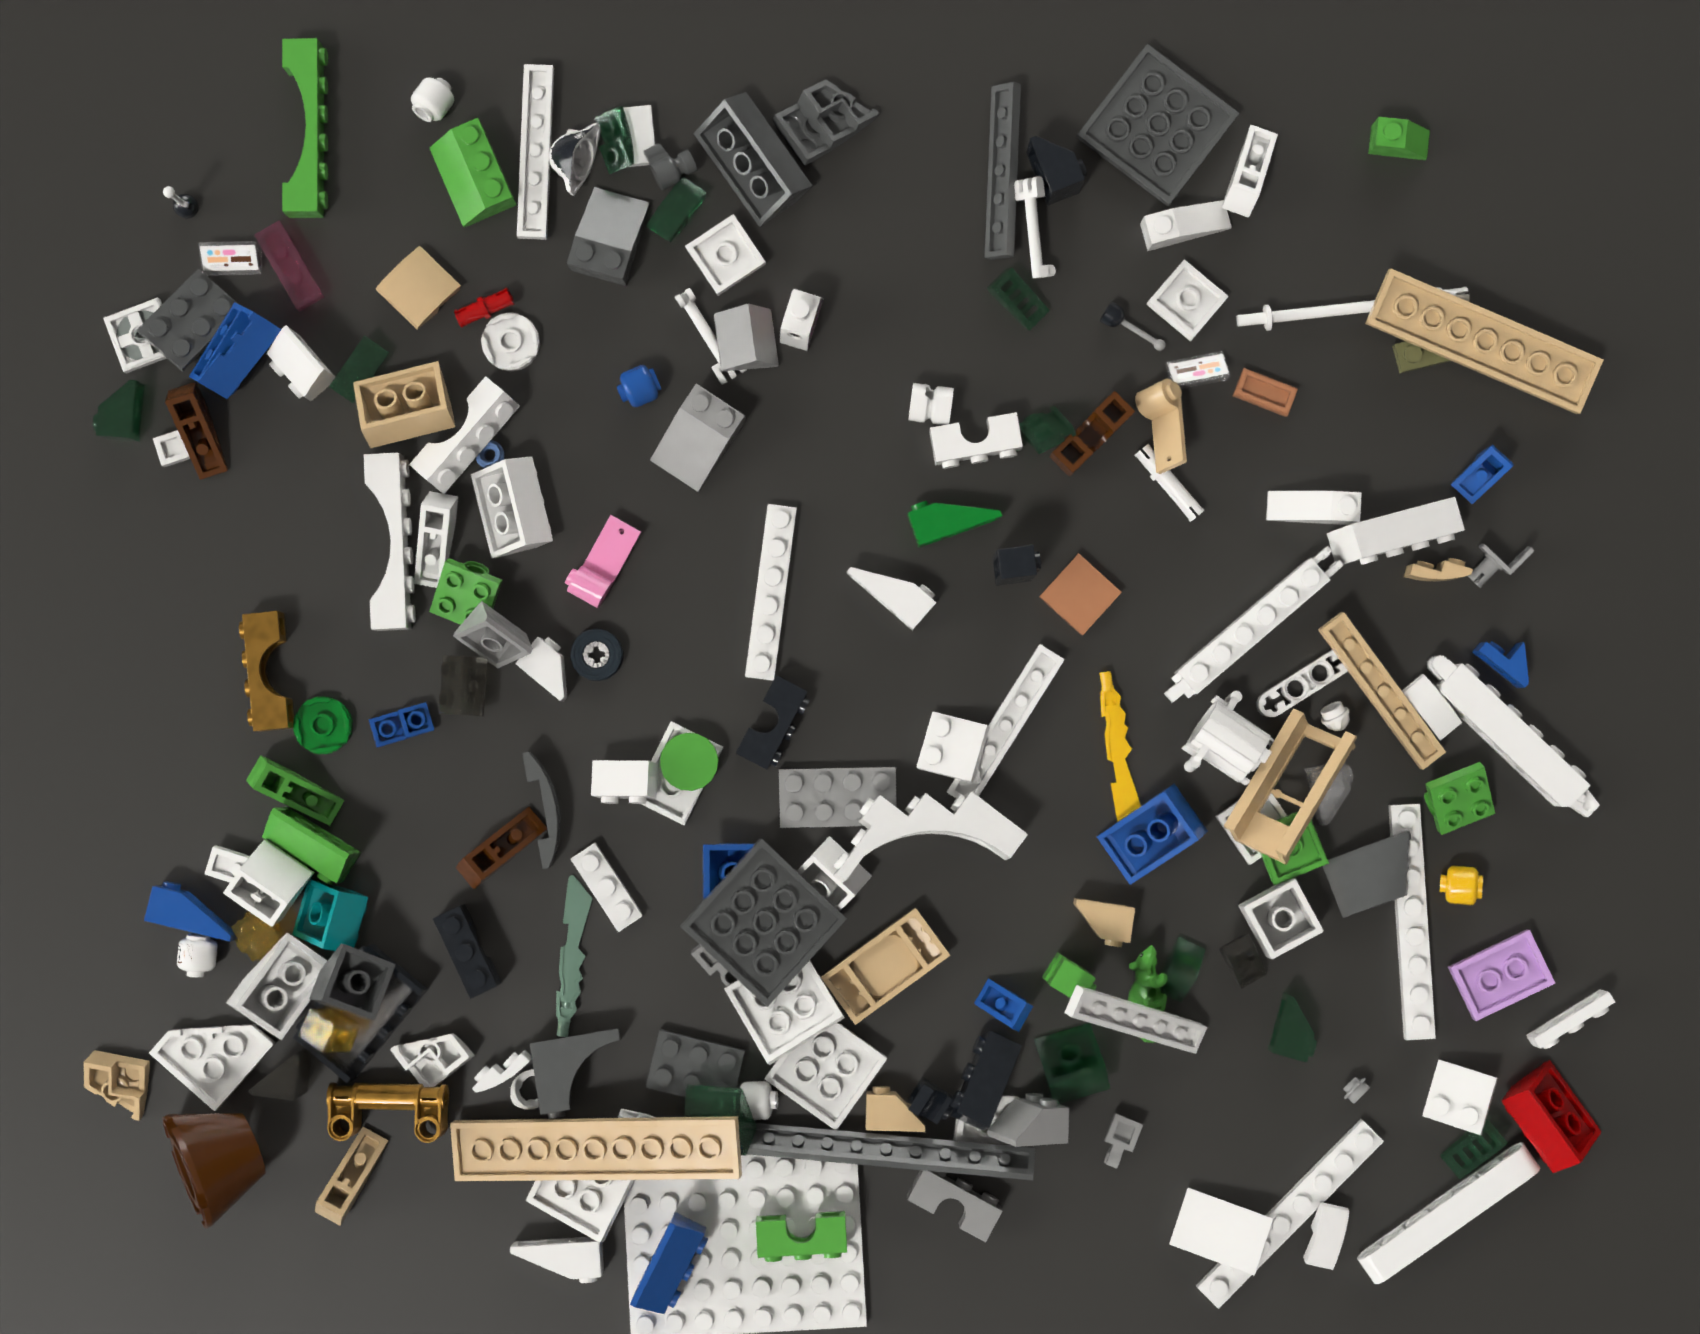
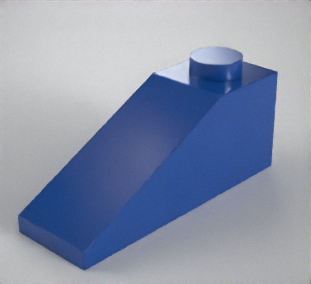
(183, 911)

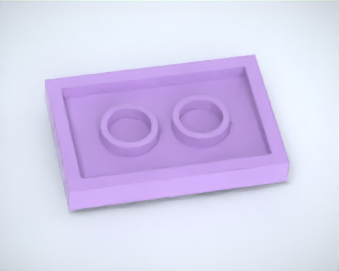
(1501, 975)

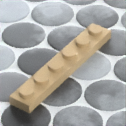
(1381, 690)

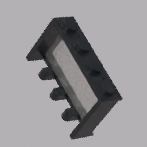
(399, 1000)

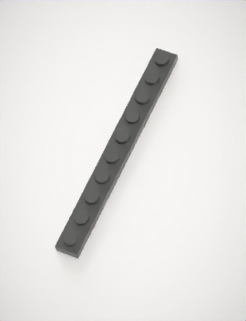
(893, 1151)

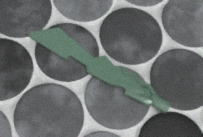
(571, 957)

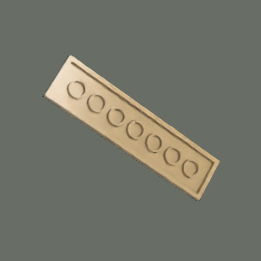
(1484, 341)

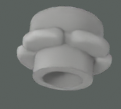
(1355, 1089)

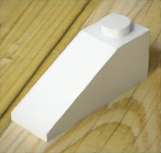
(1250, 171)
(1184, 224)
(1314, 507)
(434, 537)
(900, 597)
(569, 1257)

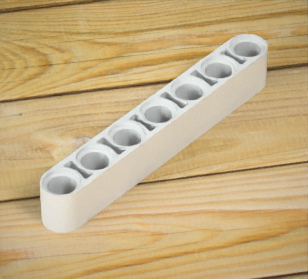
(1448, 1213)

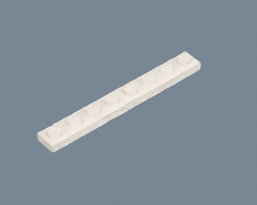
(1413, 931)
(1298, 1205)

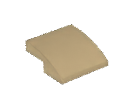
(418, 287)

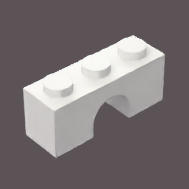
(951, 447)

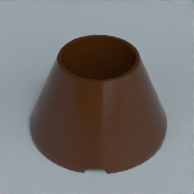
(214, 1159)

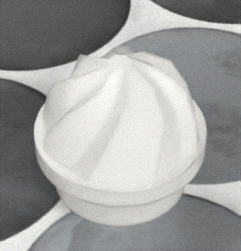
(1335, 716)

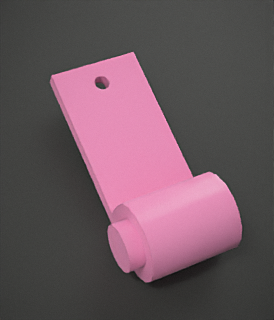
(603, 563)

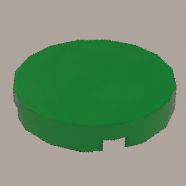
(323, 725)

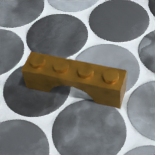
(262, 635)

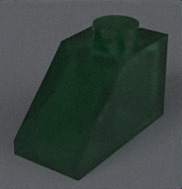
(121, 413)
(1292, 1032)

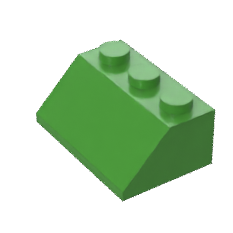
(472, 173)
(310, 844)

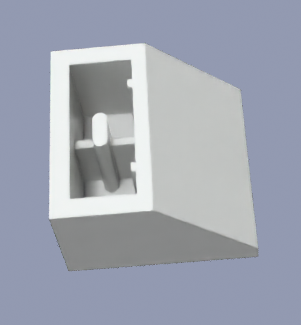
(268, 883)

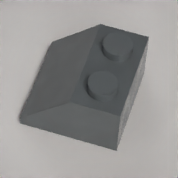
(353, 982)

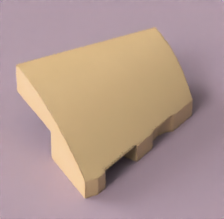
(118, 1080)

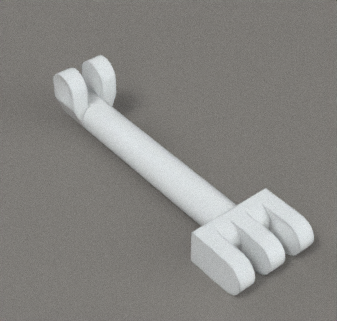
(1029, 190)
(686, 301)

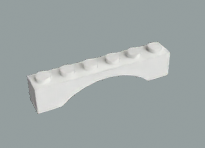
(391, 602)

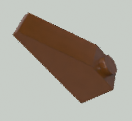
(196, 429)
(500, 848)

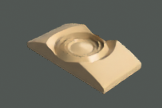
(885, 966)

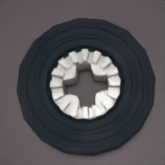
(585, 644)

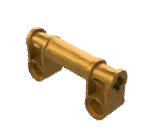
(348, 1102)

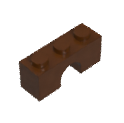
(1092, 433)

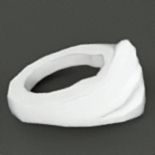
(515, 1094)

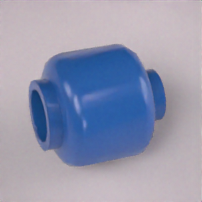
(639, 386)

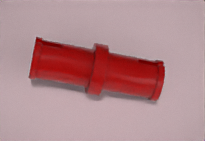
(484, 307)

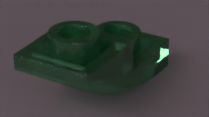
(616, 134)
(675, 209)
(359, 366)

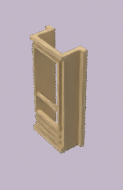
(1264, 833)

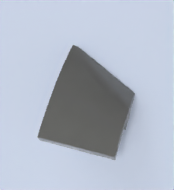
(822, 120)
(1370, 874)

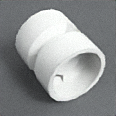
(930, 404)

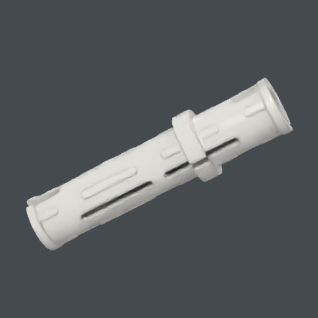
(1170, 484)

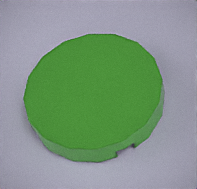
(689, 761)

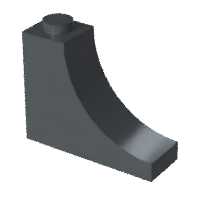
(557, 1065)

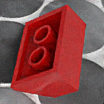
(1551, 1117)

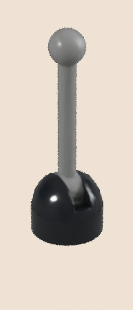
(1115, 316)

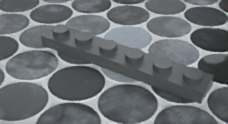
(1002, 170)

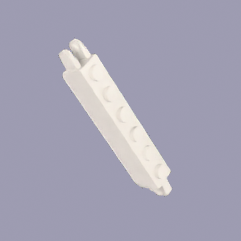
(1251, 626)
(1512, 737)

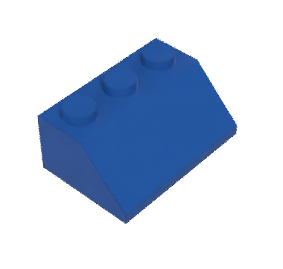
(670, 1265)

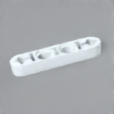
(1308, 683)

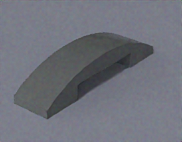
(536, 772)

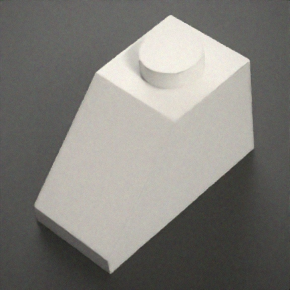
(546, 667)

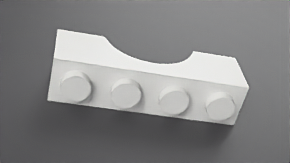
(447, 460)

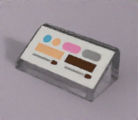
(230, 258)
(1198, 370)

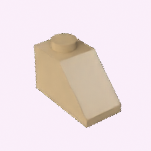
(1108, 920)
(890, 1112)

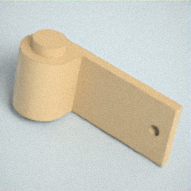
(1164, 407)

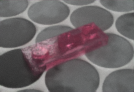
(289, 266)

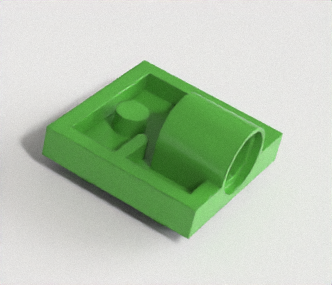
(462, 589)
(1459, 798)

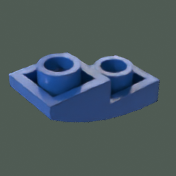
(401, 725)

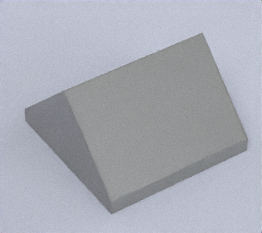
(746, 338)
(493, 636)

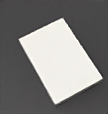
(670, 800)
(1221, 1231)

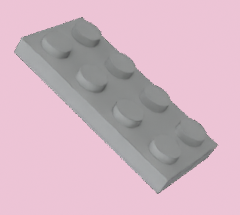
(831, 795)

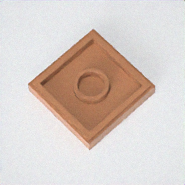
(1080, 594)

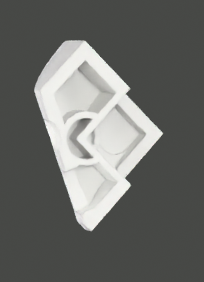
(433, 1058)

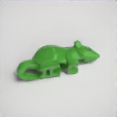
(1147, 982)

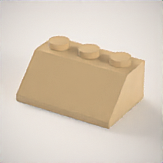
(403, 404)

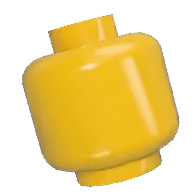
(1462, 885)

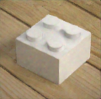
(1280, 918)

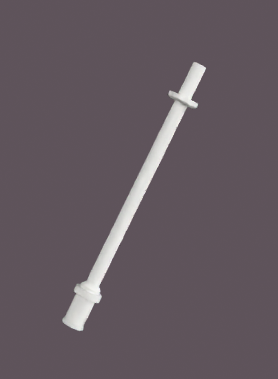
(1269, 317)

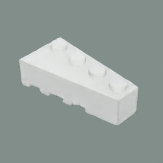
(1396, 531)

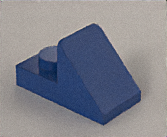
(1482, 473)
(1511, 667)
(1003, 1004)

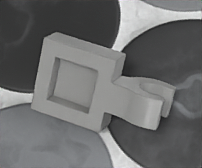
(1121, 1135)

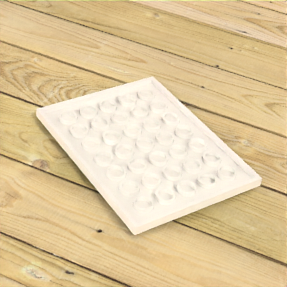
(729, 1283)

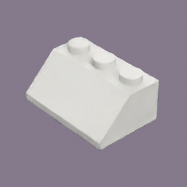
(511, 506)

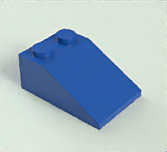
(1152, 834)

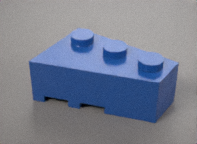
(234, 350)

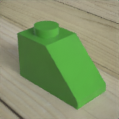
(1398, 139)

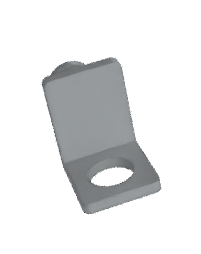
(1493, 563)

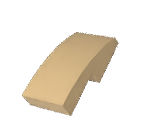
(1444, 571)

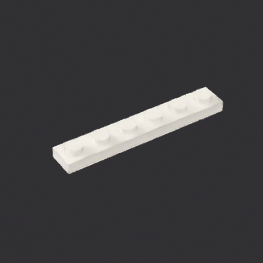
(534, 151)
(770, 592)
(1011, 717)
(1135, 1019)

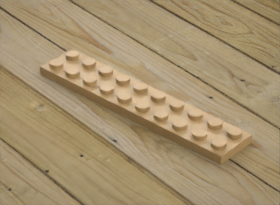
(596, 1149)

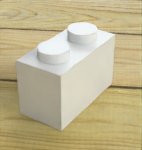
(624, 781)

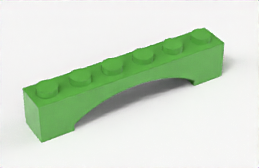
(305, 191)

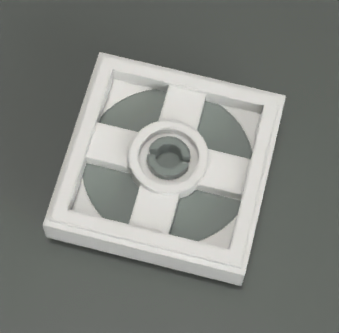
(129, 345)

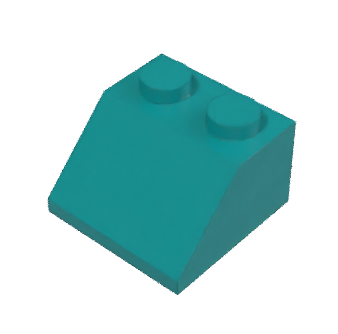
(329, 915)

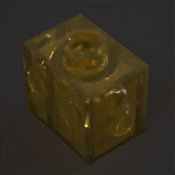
(256, 936)
(329, 1030)

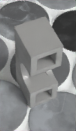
(979, 1213)

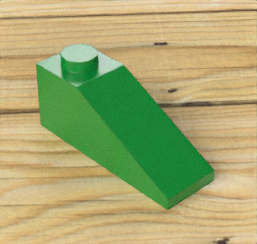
(942, 521)

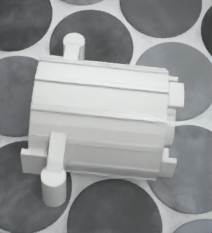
(1227, 741)

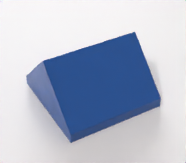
(718, 862)

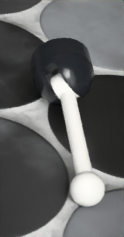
(181, 203)

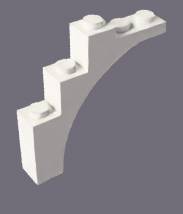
(971, 820)

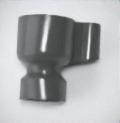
(666, 169)

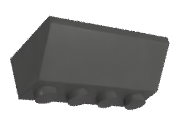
(752, 158)

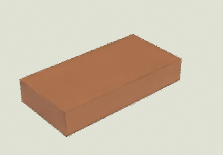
(1265, 392)

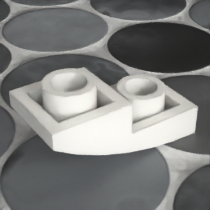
(1432, 707)
(492, 1077)
(1328, 1235)

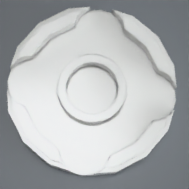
(510, 341)

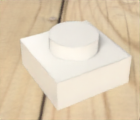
(170, 449)

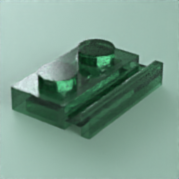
(1046, 430)

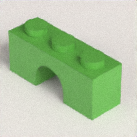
(1065, 975)
(777, 1241)

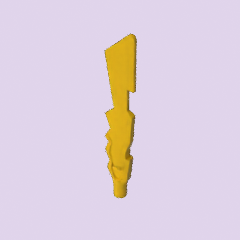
(1117, 748)

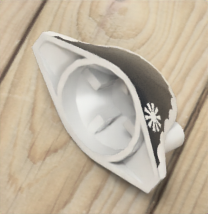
(574, 155)

